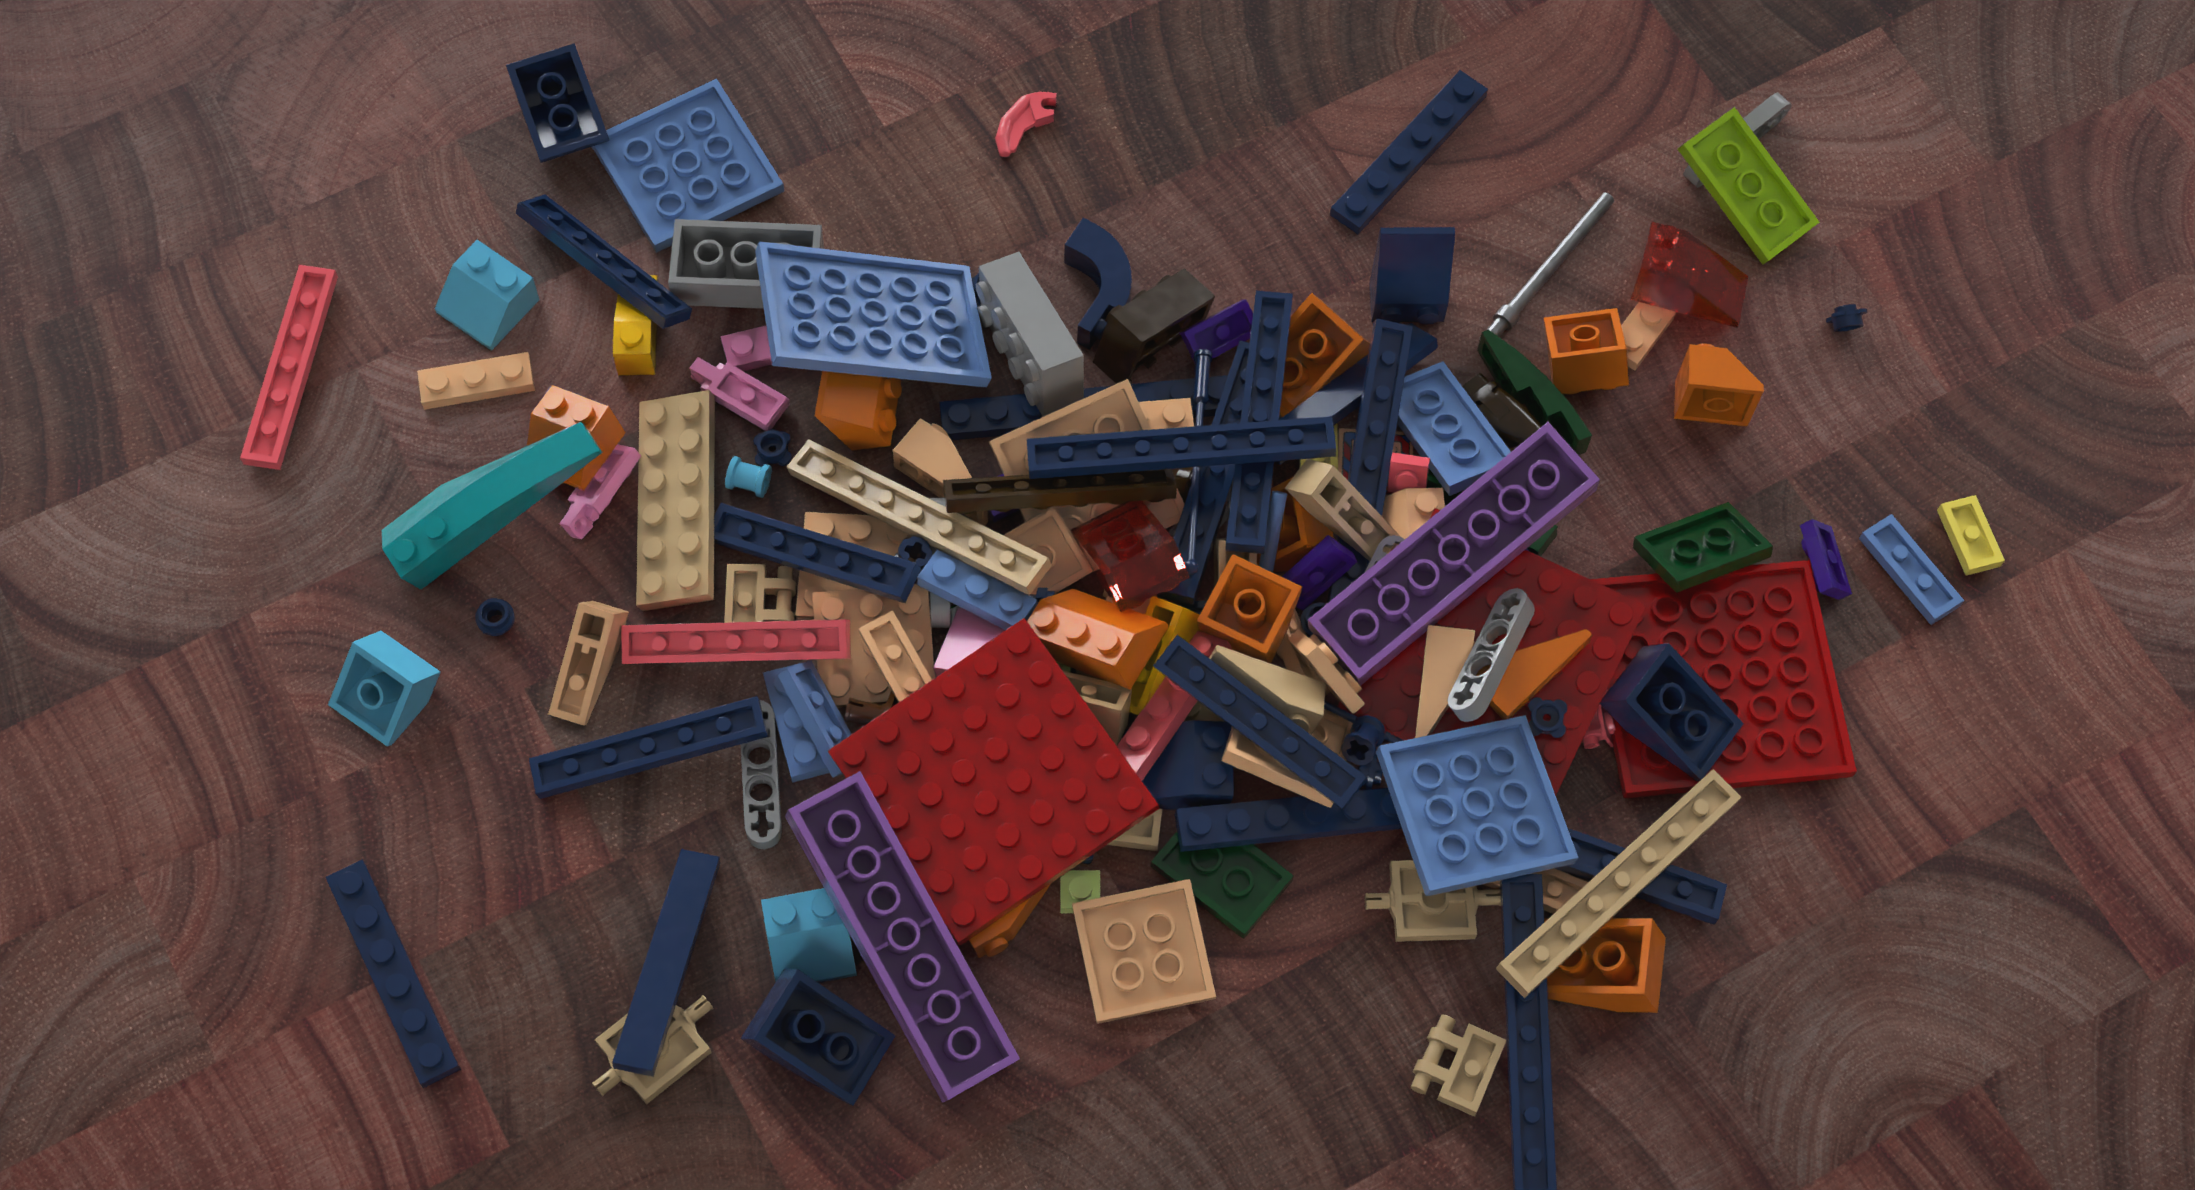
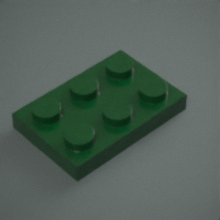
(1702, 547)
(1228, 882)

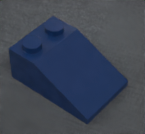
(557, 103)
(1412, 274)
(1672, 710)
(1192, 768)
(818, 1036)

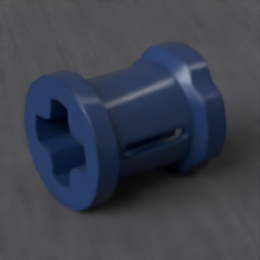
(917, 549)
(1361, 743)

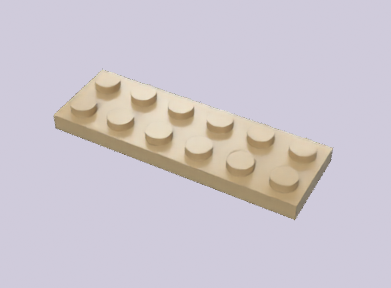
(676, 501)

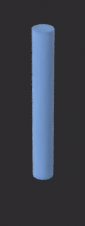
(1275, 519)

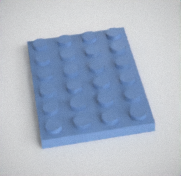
(871, 315)

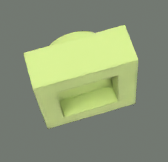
(1078, 887)

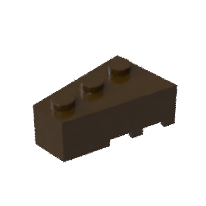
(1149, 323)

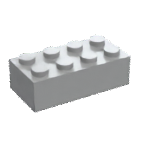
(718, 263)
(1030, 334)

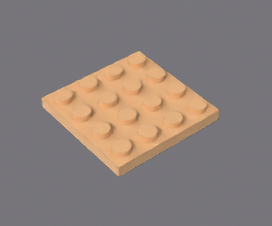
(1103, 412)

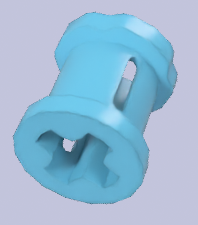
(748, 476)

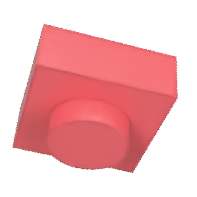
(1407, 472)

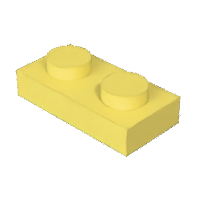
(1970, 535)

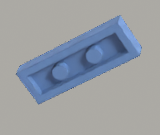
(1911, 569)
(975, 591)
(815, 709)
(799, 749)

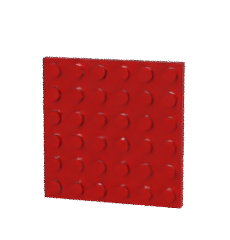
(1563, 606)
(1765, 655)
(996, 779)

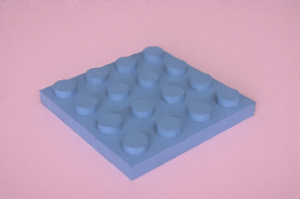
(687, 163)
(1476, 805)

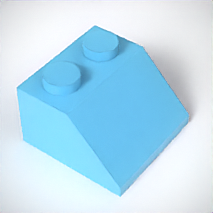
(486, 295)
(383, 686)
(808, 936)

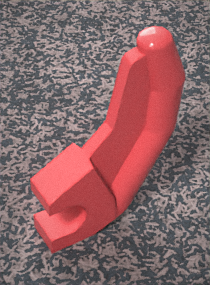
(1021, 117)

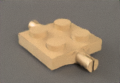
(1430, 917)
(679, 1054)

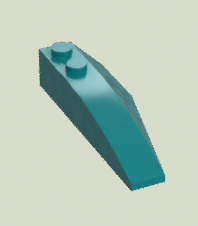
(481, 503)

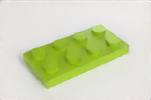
(1748, 185)

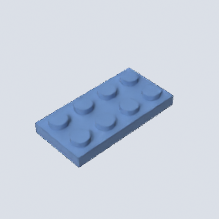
(1448, 428)

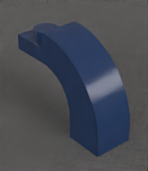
(1106, 263)

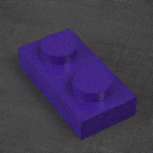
(1220, 330)
(1825, 559)
(1320, 569)

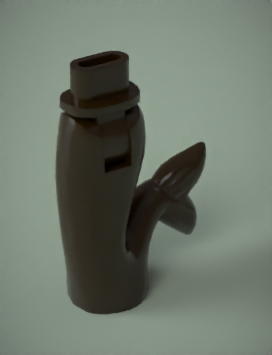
(1502, 410)

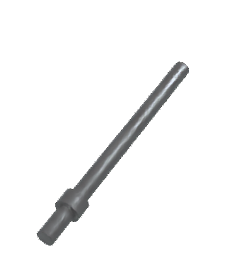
(1508, 314)

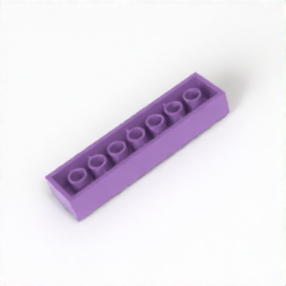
(1454, 553)
(901, 936)

